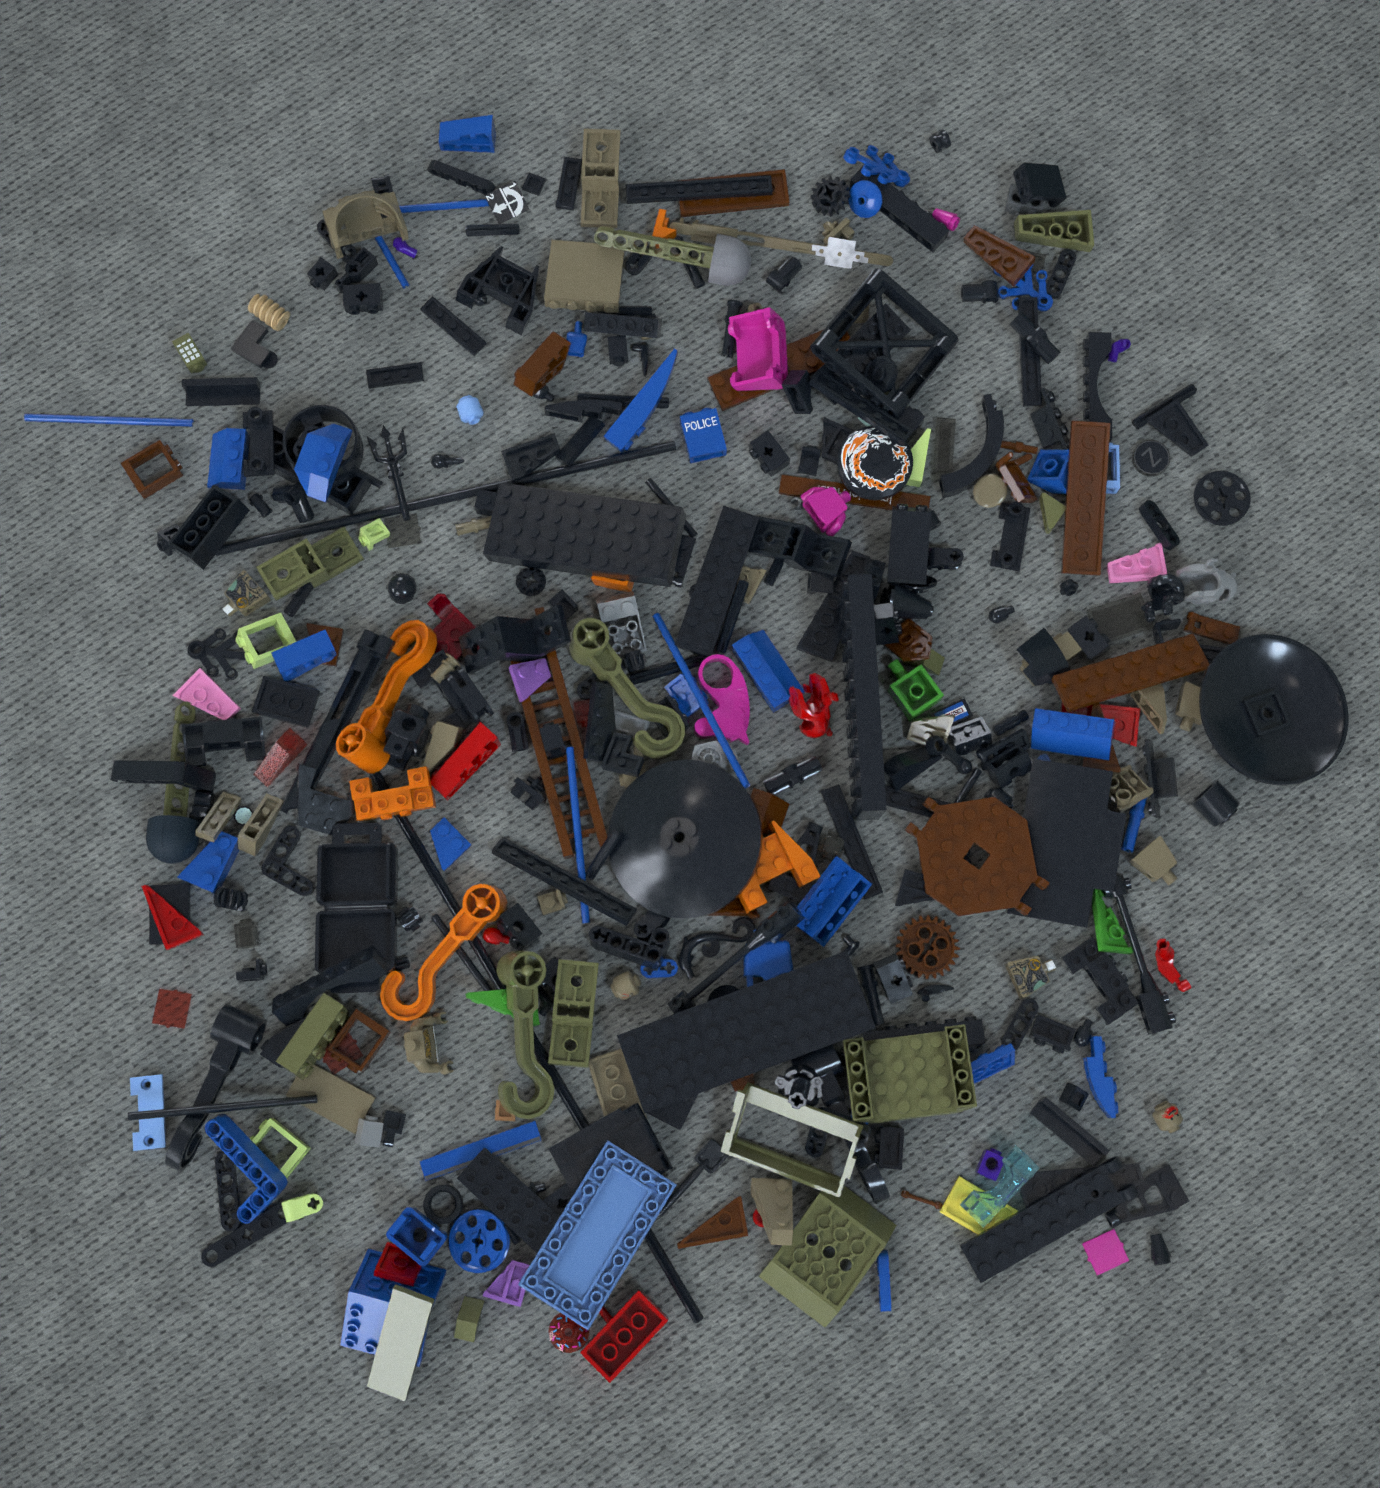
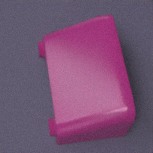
(760, 350)

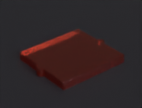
(171, 1008)
(348, 1048)

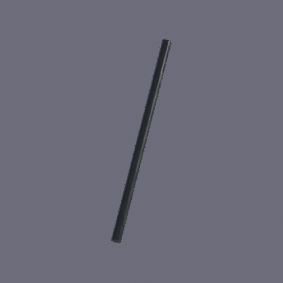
(160, 1113)

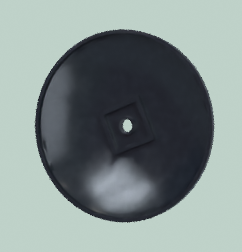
(1303, 701)

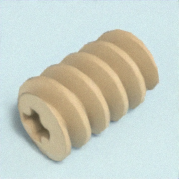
(268, 312)

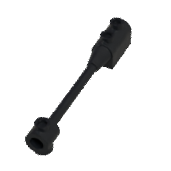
(771, 930)
(1152, 1001)

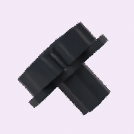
(799, 1087)

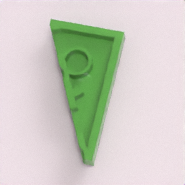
(1107, 928)
(497, 1001)

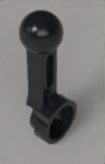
(963, 766)

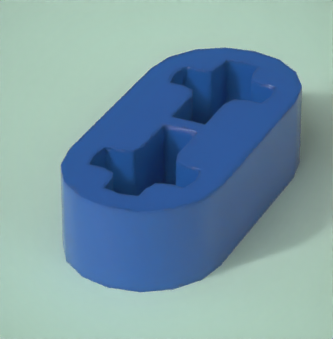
(661, 973)

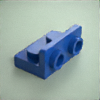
(684, 696)

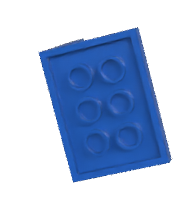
(370, 1299)

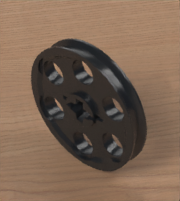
(1225, 491)

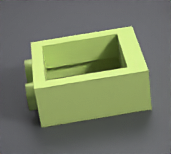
(250, 654)
(299, 1153)

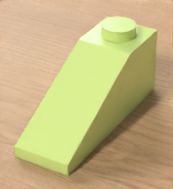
(919, 454)

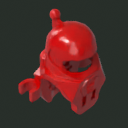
(816, 710)

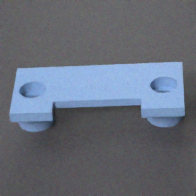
(149, 1099)

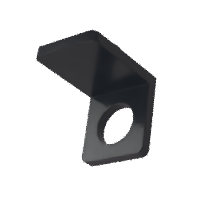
(1164, 625)

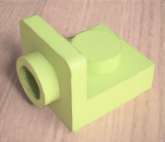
(373, 533)

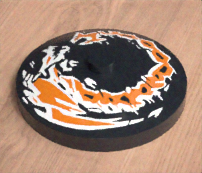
(874, 464)

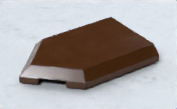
(913, 643)

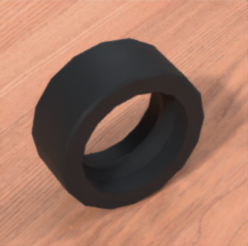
(428, 1208)

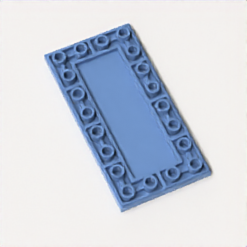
(597, 1235)

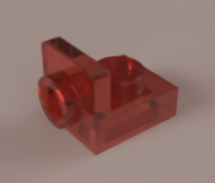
(581, 711)

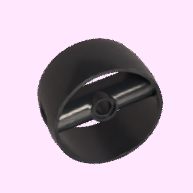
(315, 416)

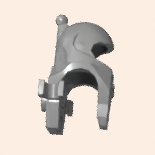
(1210, 582)
(713, 756)

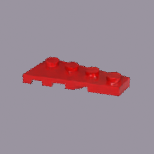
(1125, 720)

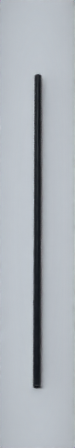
(444, 498)

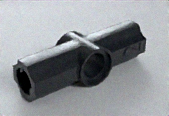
(1035, 338)
(792, 775)

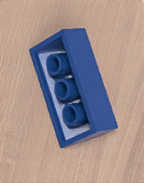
(766, 668)
(1072, 734)

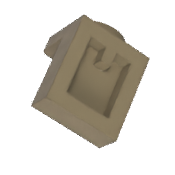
(552, 902)

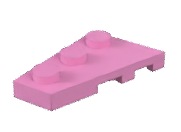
(1138, 567)
(207, 696)

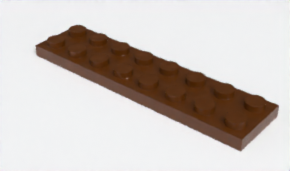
(798, 358)
(1085, 498)
(1130, 672)

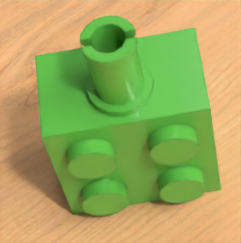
(913, 690)

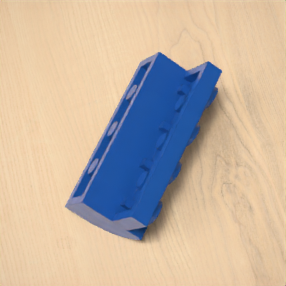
(831, 900)

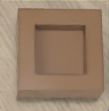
(501, 1114)

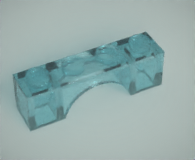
(1017, 1171)

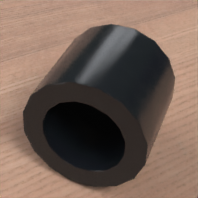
(1216, 804)

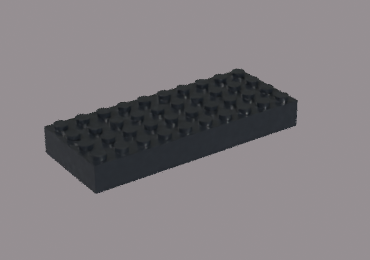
(585, 534)

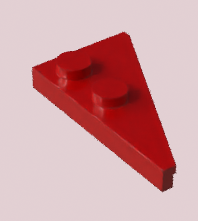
(171, 924)

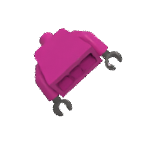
(825, 508)

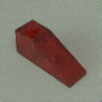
(279, 757)

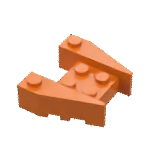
(777, 857)

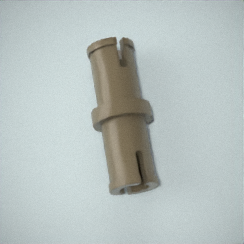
(473, 525)

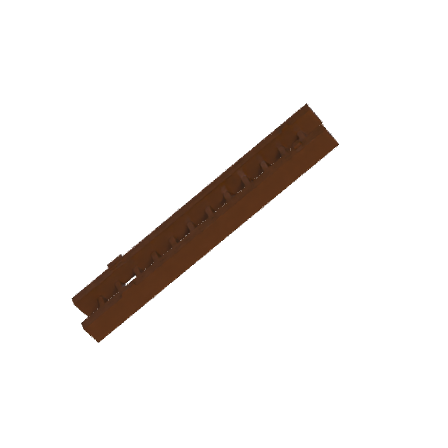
(544, 764)

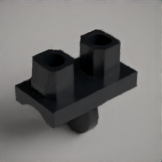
(535, 798)

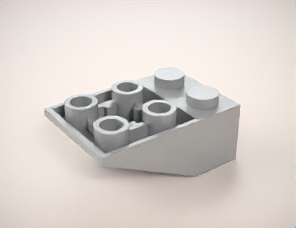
(623, 622)

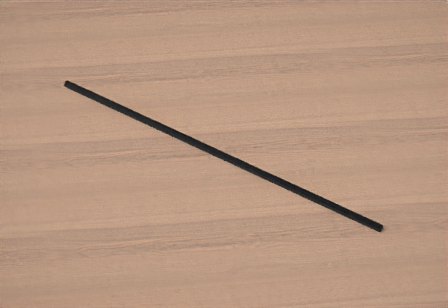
(539, 1050)

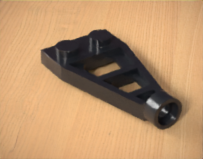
(787, 885)
(1170, 1189)

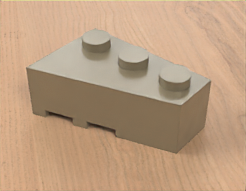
(775, 1207)

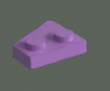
(529, 677)
(506, 1286)

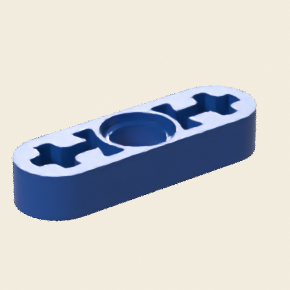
(884, 1277)

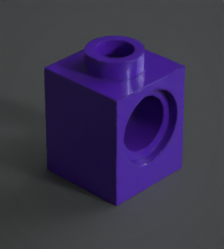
(982, 1169)

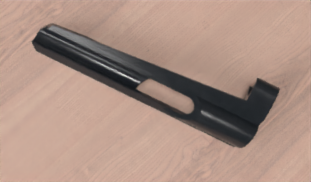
(370, 653)

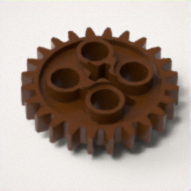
(942, 957)

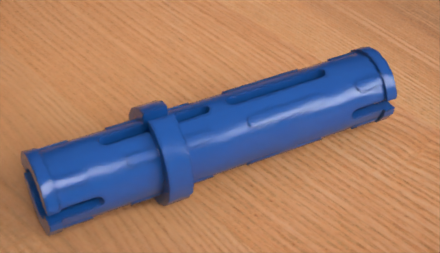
(1136, 815)

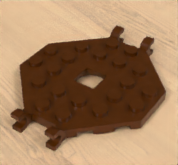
(957, 882)

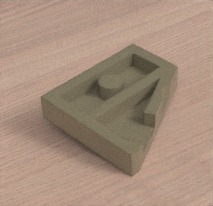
(923, 728)

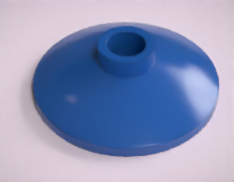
(871, 195)

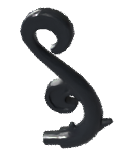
(688, 945)

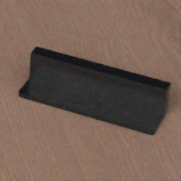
(222, 391)

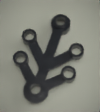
(220, 653)

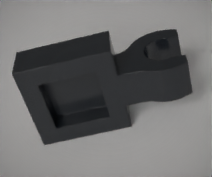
(393, 1124)

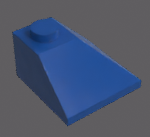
(1050, 471)

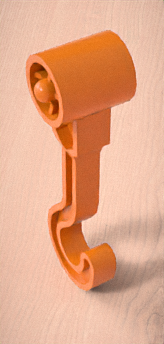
(364, 741)
(480, 905)

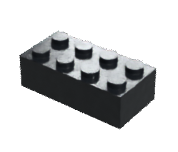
(208, 527)

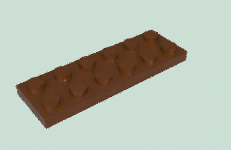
(779, 197)

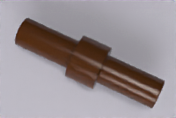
(1019, 447)

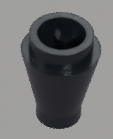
(1159, 1250)

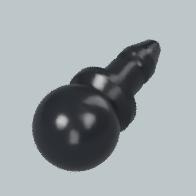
(439, 461)

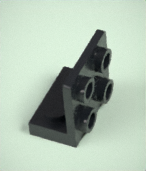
(675, 1113)

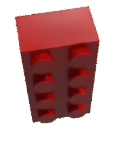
(624, 1335)

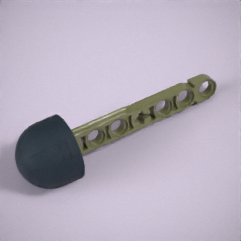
(173, 835)

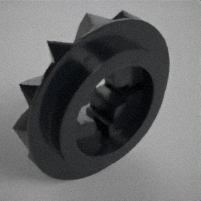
(535, 588)

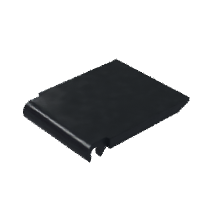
(625, 1129)

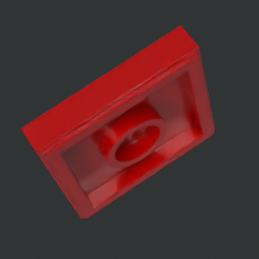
(397, 1266)

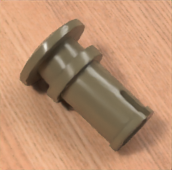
(445, 668)

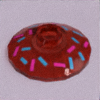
(561, 1340)

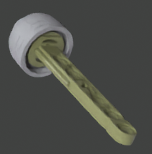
(727, 260)

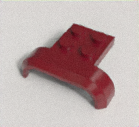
(452, 626)

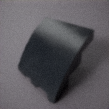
(1043, 657)

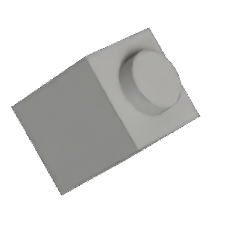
(369, 1131)

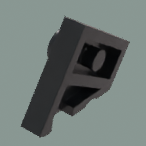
(832, 438)
(911, 889)

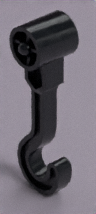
(235, 1033)
(828, 1066)

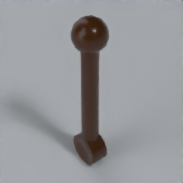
(938, 1205)

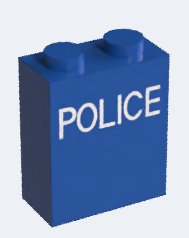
(703, 435)

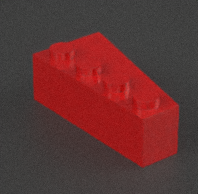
(465, 761)

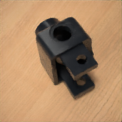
(406, 728)

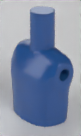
(578, 341)

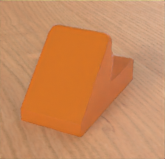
(661, 227)

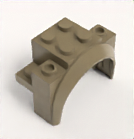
(363, 219)

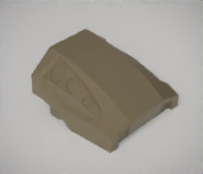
(1126, 790)

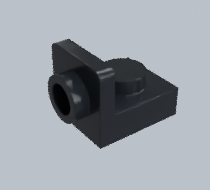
(809, 460)
(164, 537)
(250, 974)

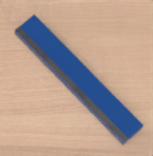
(496, 1144)

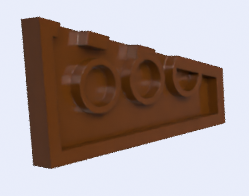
(1000, 255)

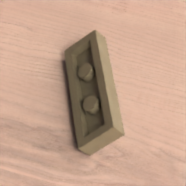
(218, 817)

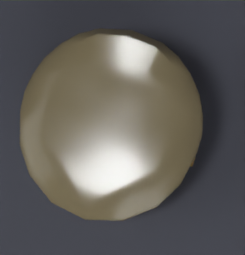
(990, 490)

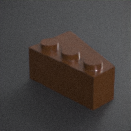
(542, 364)

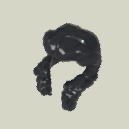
(1165, 592)

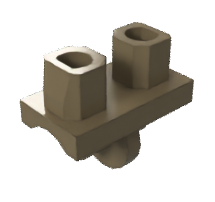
(836, 231)

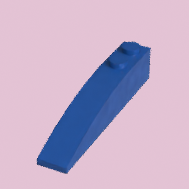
(638, 412)

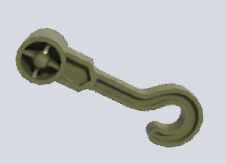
(591, 648)
(522, 975)

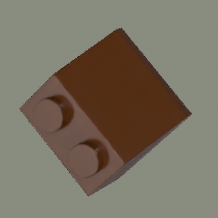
(770, 809)

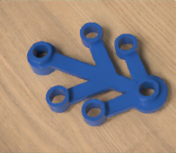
(877, 166)
(1026, 288)

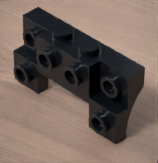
(423, 678)
(223, 735)
(1105, 976)

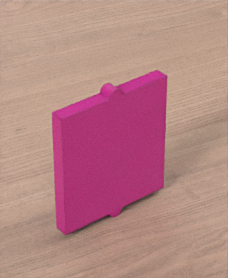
(1105, 1252)

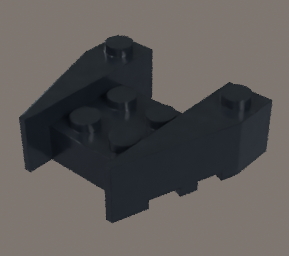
(506, 284)

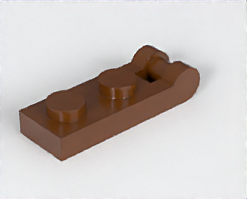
(1211, 628)

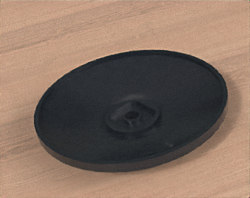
(718, 847)

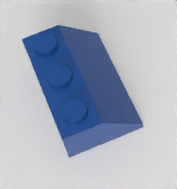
(227, 458)

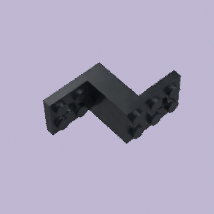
(514, 639)

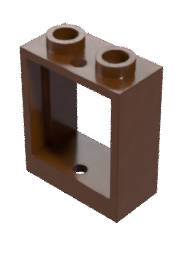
(146, 455)
(358, 1016)

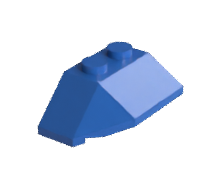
(321, 459)

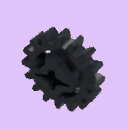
(839, 193)

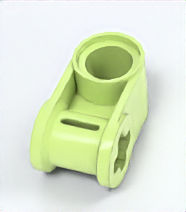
(298, 1207)

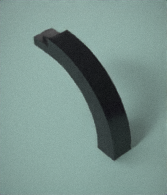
(963, 479)

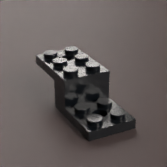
(800, 546)

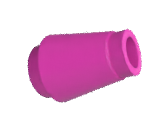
(948, 218)

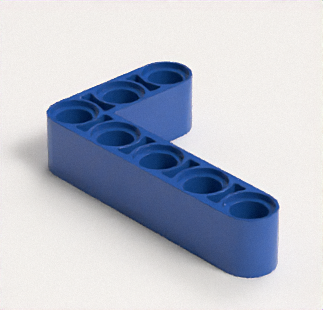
(248, 1165)

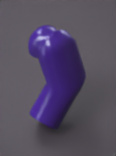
(1118, 347)

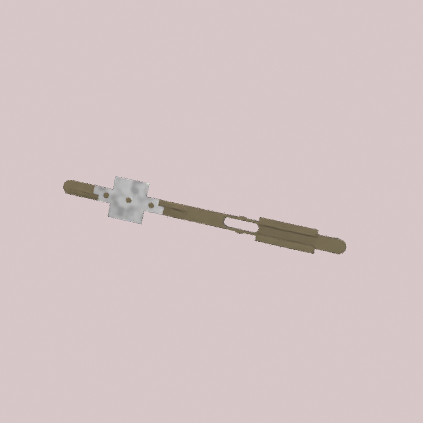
(837, 252)

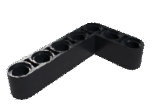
(164, 773)

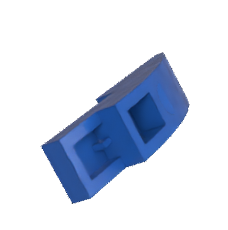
(1101, 1086)

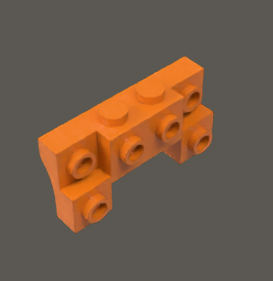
(394, 801)

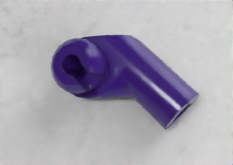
(403, 247)

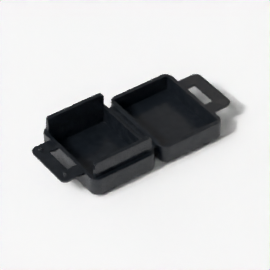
(354, 890)

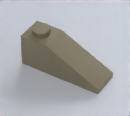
(1152, 703)
(259, 825)

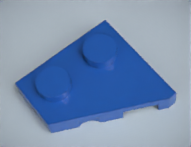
(448, 843)

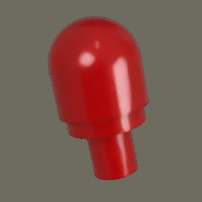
(494, 936)

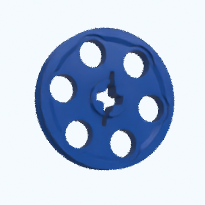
(469, 1244)

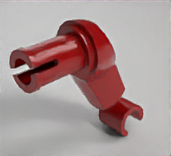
(1165, 963)

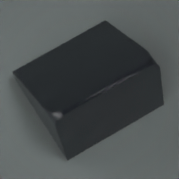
(1073, 1096)

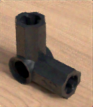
(297, 498)

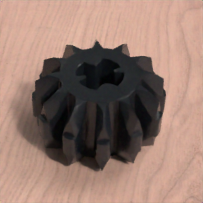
(230, 899)

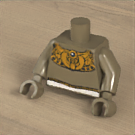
(422, 1046)

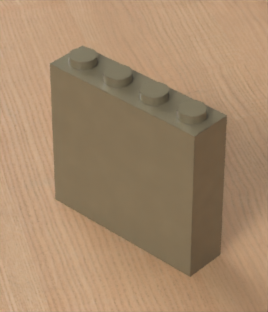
(584, 276)

